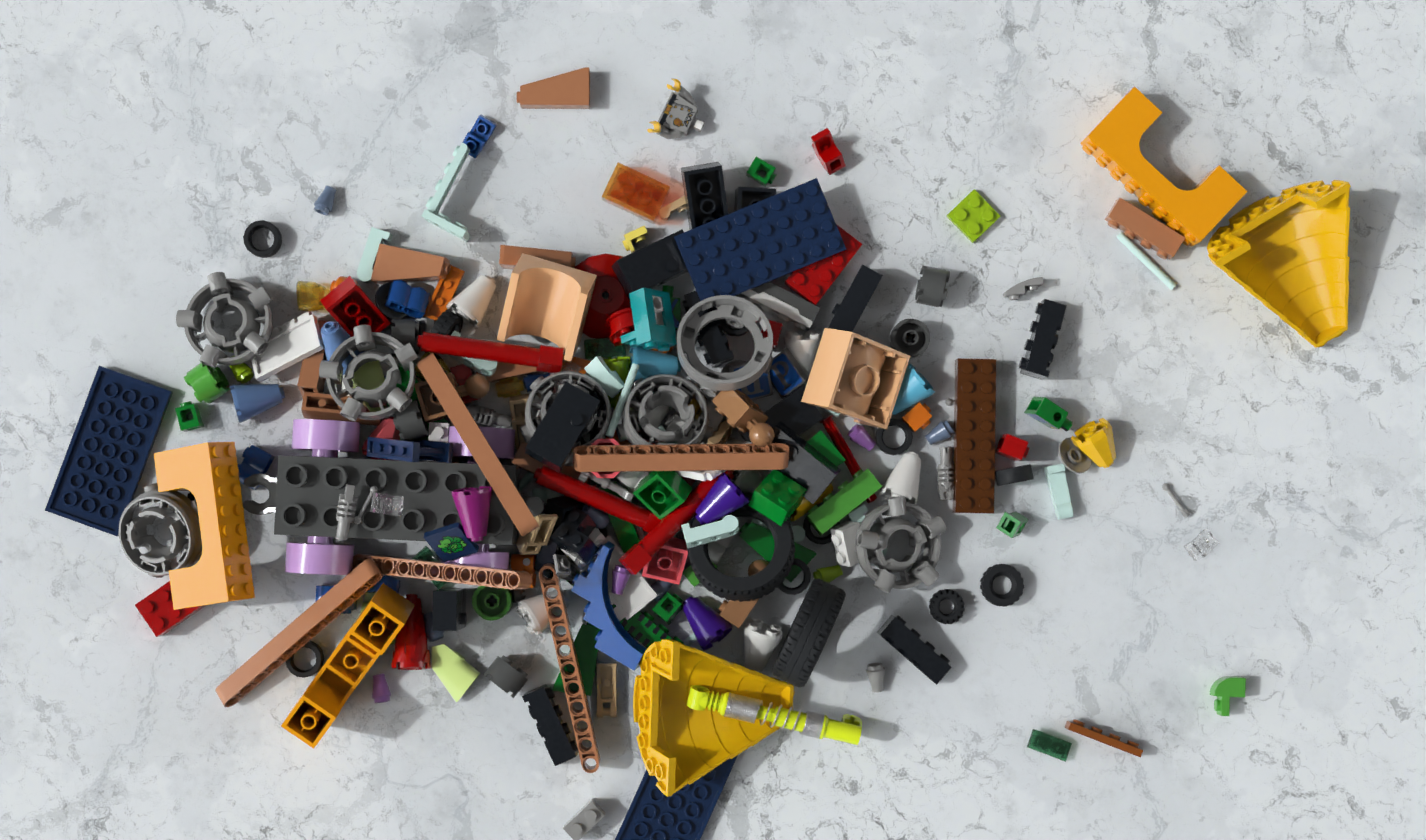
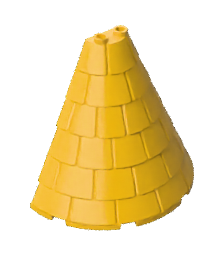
(1293, 256)
(686, 742)

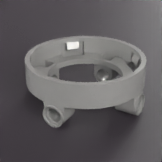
(738, 313)

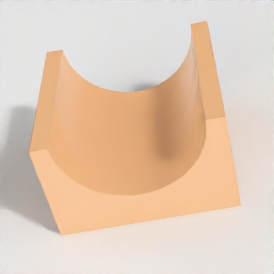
(547, 303)
(856, 377)

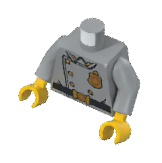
(677, 114)

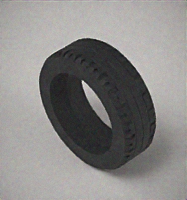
(752, 586)
(809, 633)

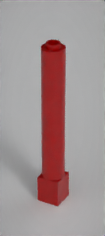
(543, 358)
(596, 498)
(642, 552)

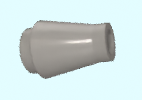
(876, 676)

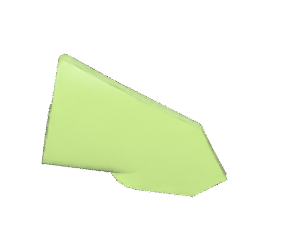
(369, 377)
(453, 670)

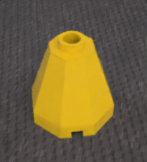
(1096, 442)

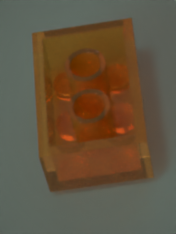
(635, 193)

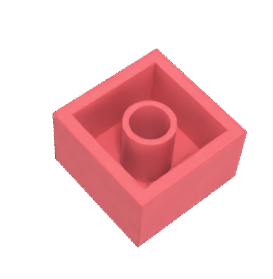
(668, 562)

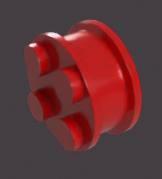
(620, 324)

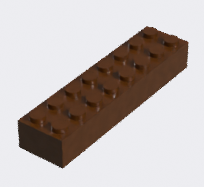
(974, 435)

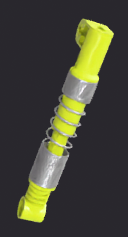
(749, 709)

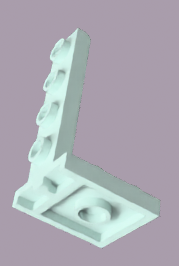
(443, 187)

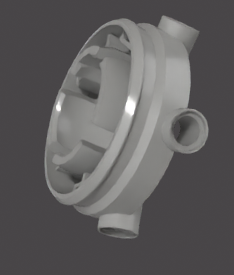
(247, 336)
(543, 389)
(387, 393)
(667, 395)
(185, 529)
(874, 539)

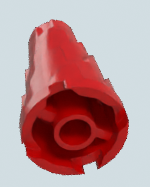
(411, 641)

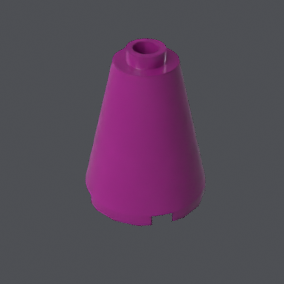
(473, 510)

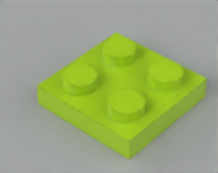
(973, 216)

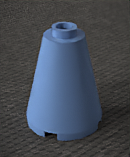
(332, 337)
(255, 399)

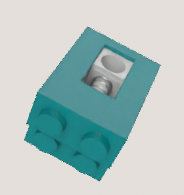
(651, 321)

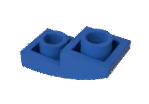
(479, 135)

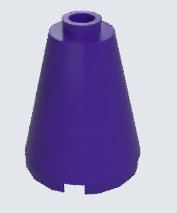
(721, 500)
(705, 622)

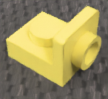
(636, 235)

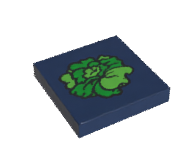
(450, 542)

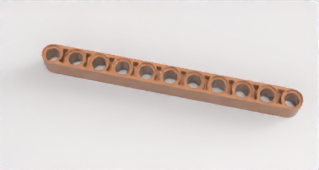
(477, 445)
(680, 457)
(448, 572)
(299, 632)
(569, 677)

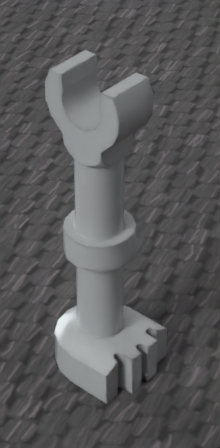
(606, 483)

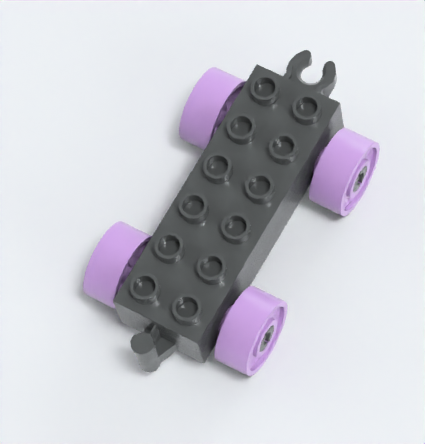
(310, 487)

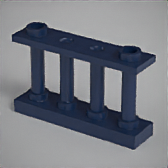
(409, 450)

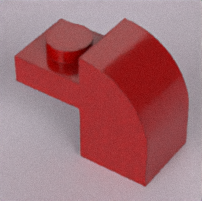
(827, 151)

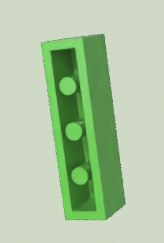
(844, 501)

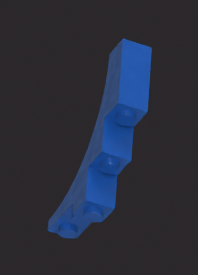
(612, 637)

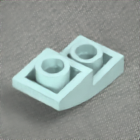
(604, 376)

